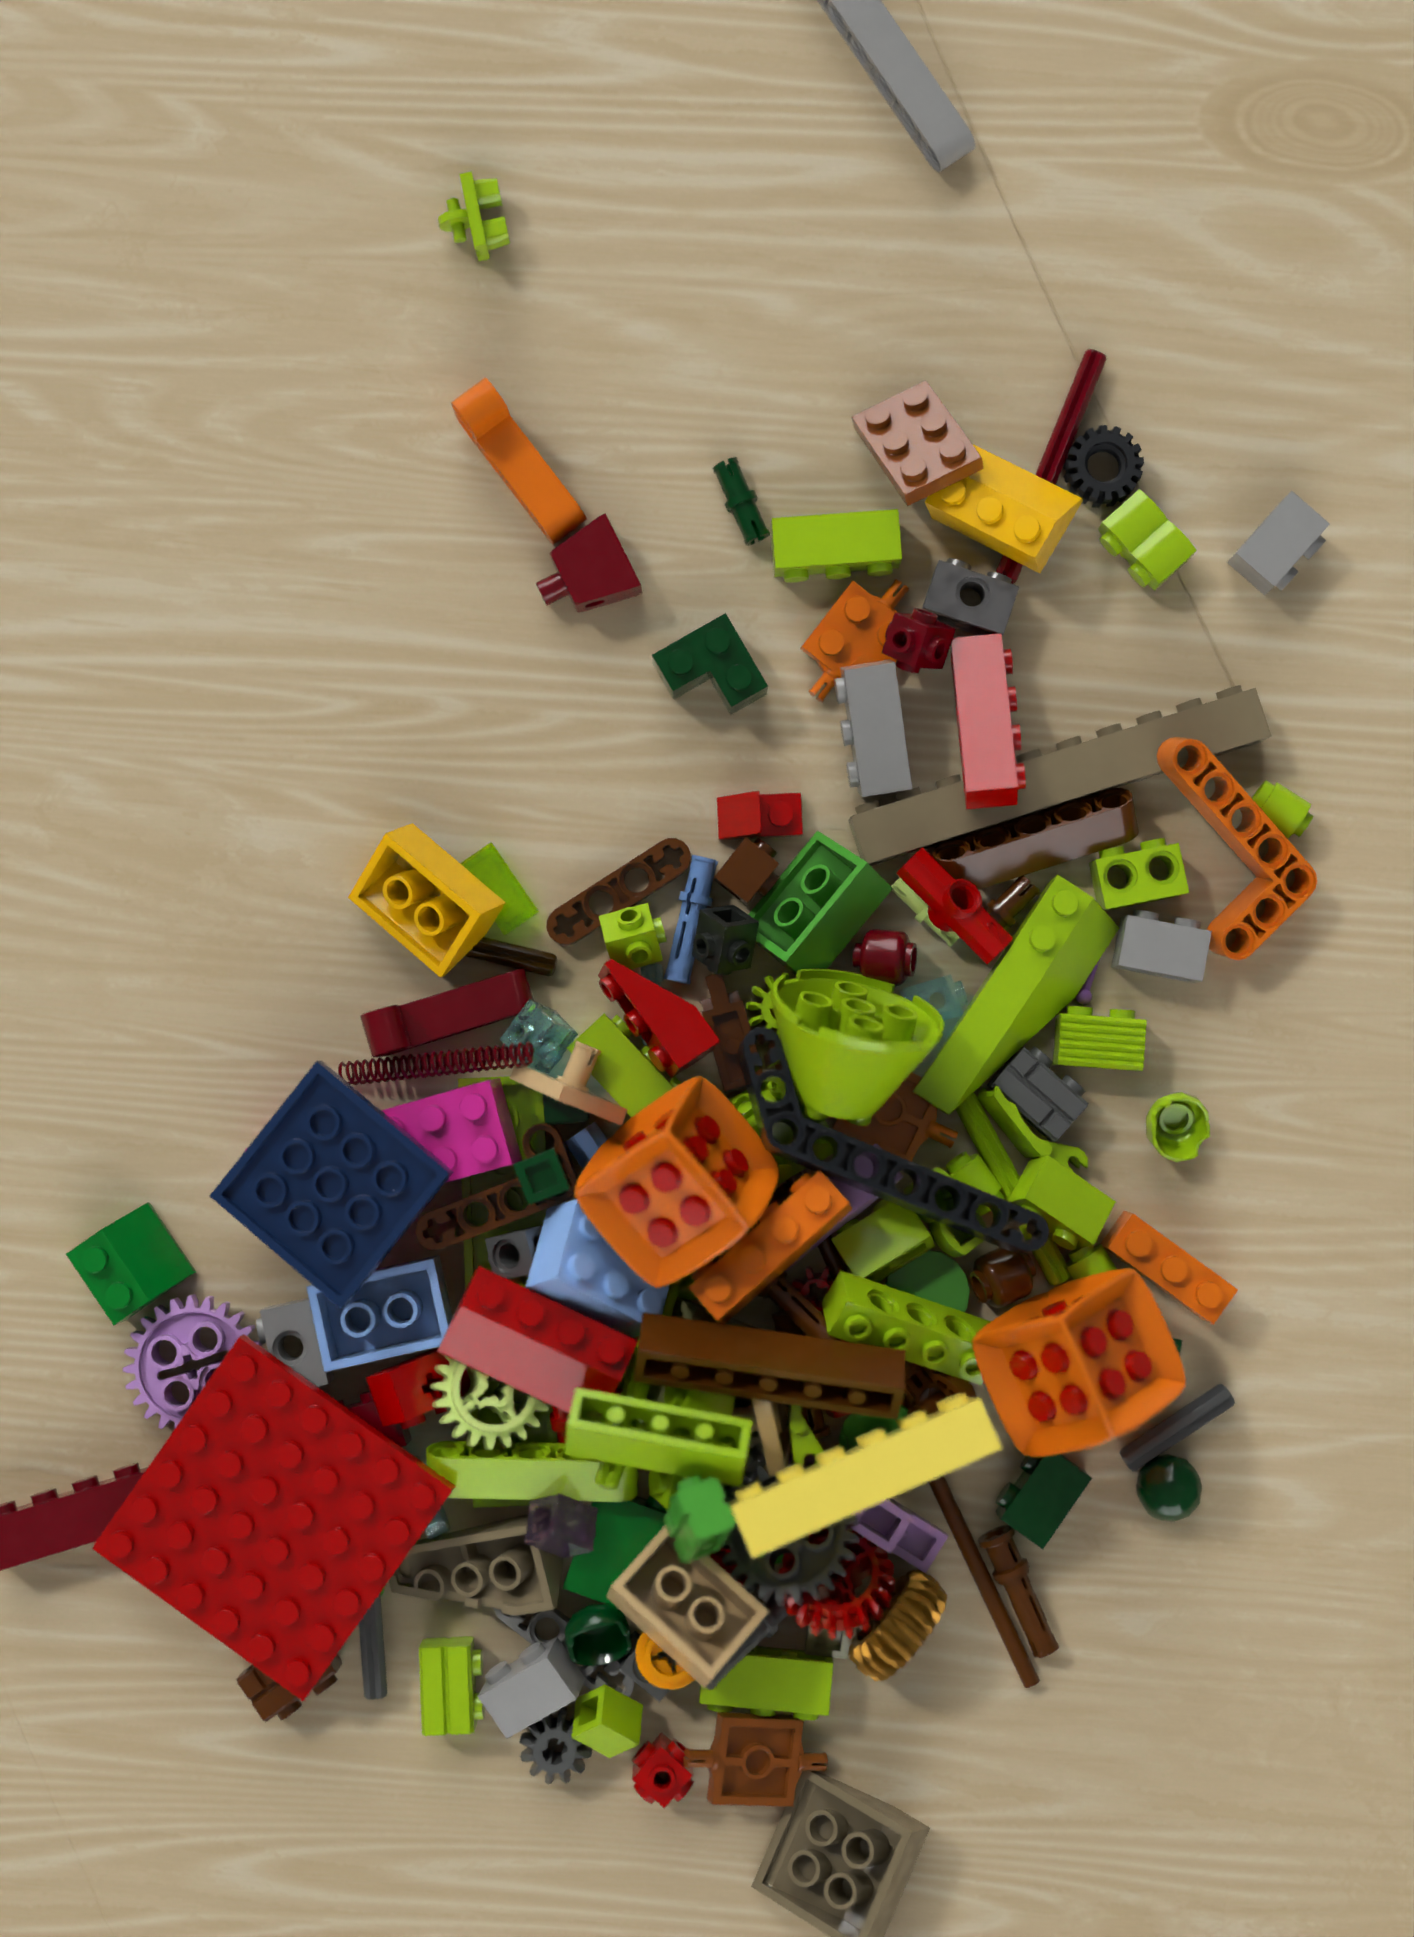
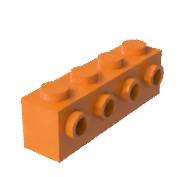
(771, 1247)

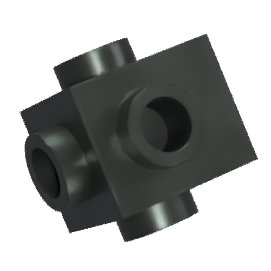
(725, 939)

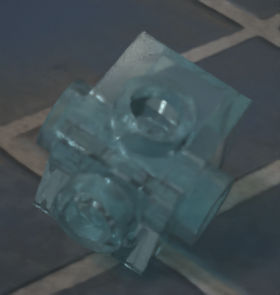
(545, 1031)

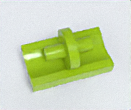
(478, 196)

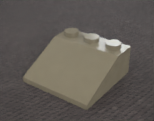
(840, 1858)

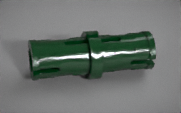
(741, 501)

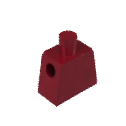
(591, 569)

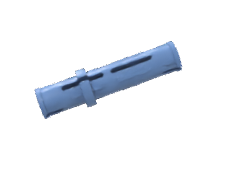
(693, 900)

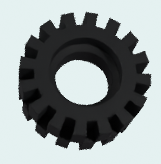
(1114, 444)

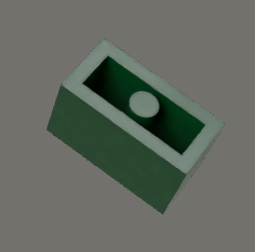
(1041, 1496)

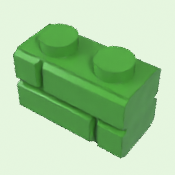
(698, 1518)

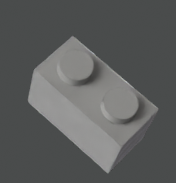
(1279, 543)
(1161, 947)
(531, 1686)

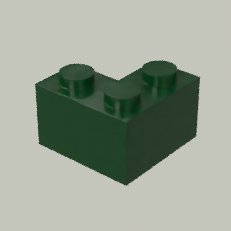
(716, 655)

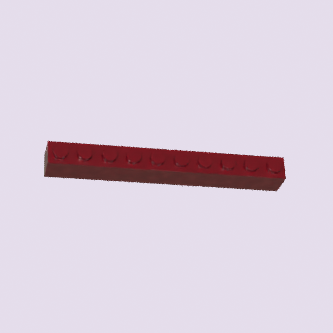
(81, 1515)

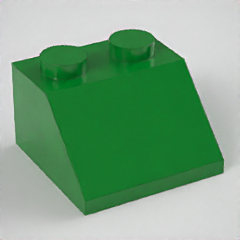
(130, 1263)

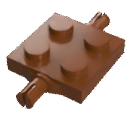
(755, 1760)

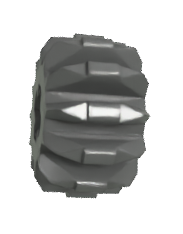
(545, 1758)

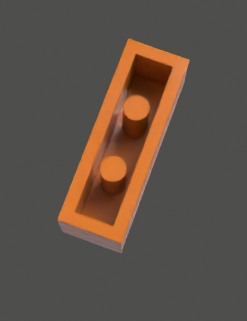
(1169, 1267)

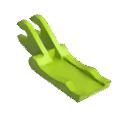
(1025, 1141)
(801, 1436)

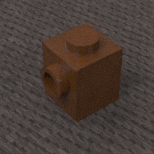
(749, 870)

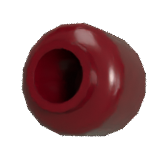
(886, 956)

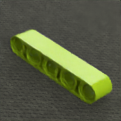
(523, 1472)

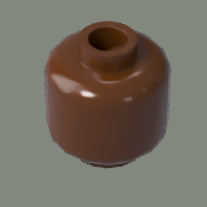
(1002, 1277)

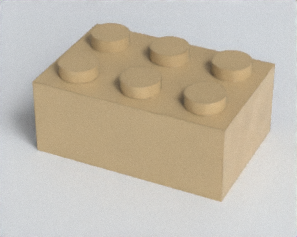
(687, 1608)

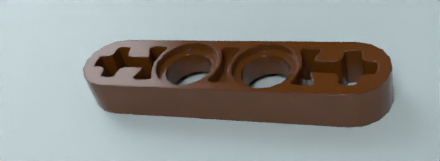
(615, 886)

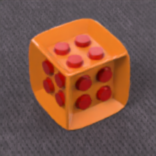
(678, 1183)
(1079, 1363)

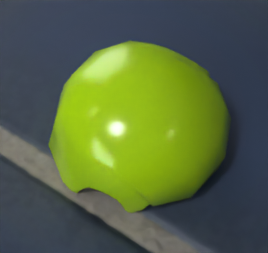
(1177, 1126)

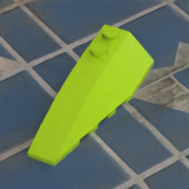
(1022, 992)

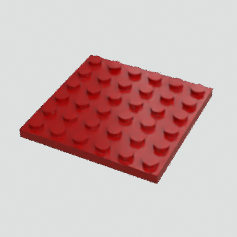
(273, 1517)

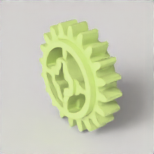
(502, 1404)

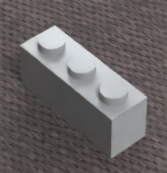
(874, 728)

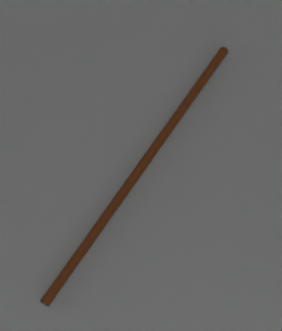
(959, 1528)

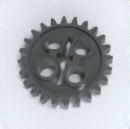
(812, 1562)

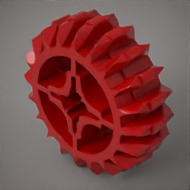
(846, 1610)

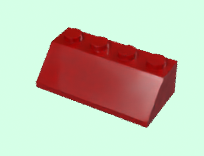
(533, 1342)

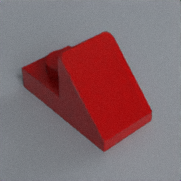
(759, 815)

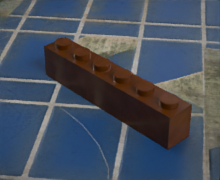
(770, 1366)

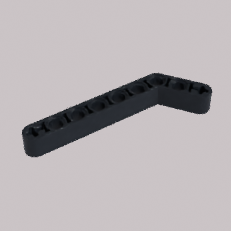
(885, 1164)

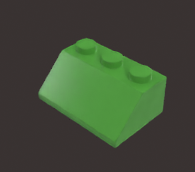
(817, 905)

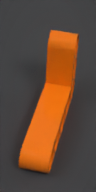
(1245, 842)

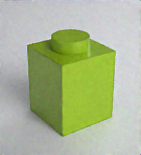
(607, 1721)

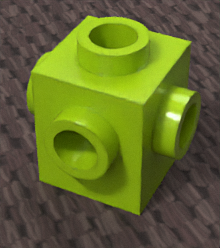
(633, 936)

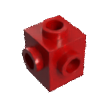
(657, 1757)

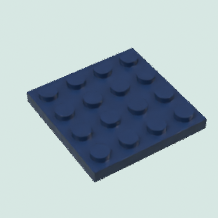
(331, 1184)

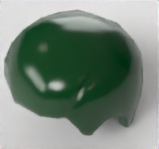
(1169, 1488)
(597, 1635)

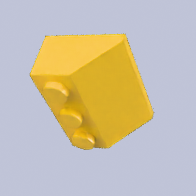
(1007, 510)
(425, 898)

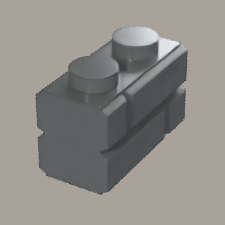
(1039, 1093)

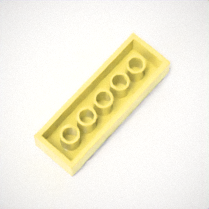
(864, 1474)

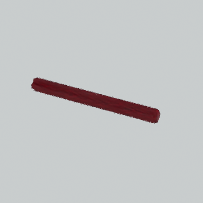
(1064, 433)

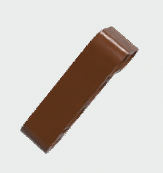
(496, 1200)

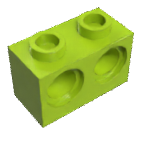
(1140, 884)

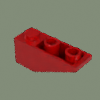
(665, 1021)

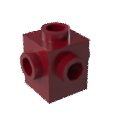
(918, 640)

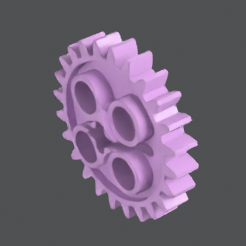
(182, 1329)

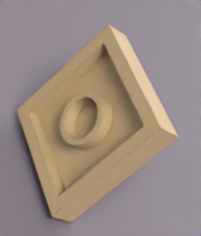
(571, 1086)
(771, 1422)

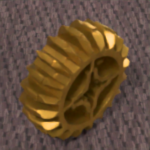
(902, 1630)

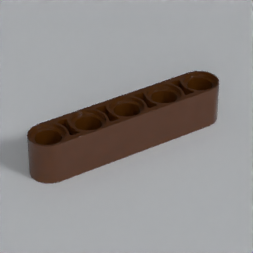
(1041, 839)

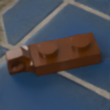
(730, 1023)

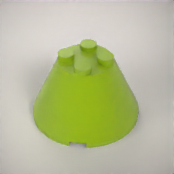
(850, 1040)

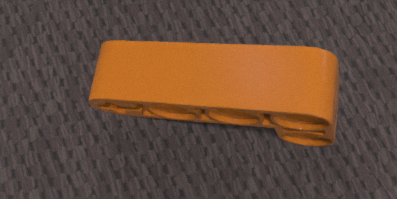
(517, 461)

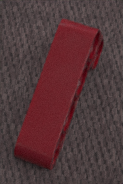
(446, 1013)

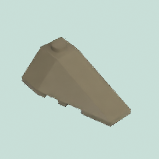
(483, 1568)

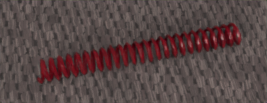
(438, 1058)

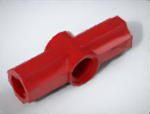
(954, 905)

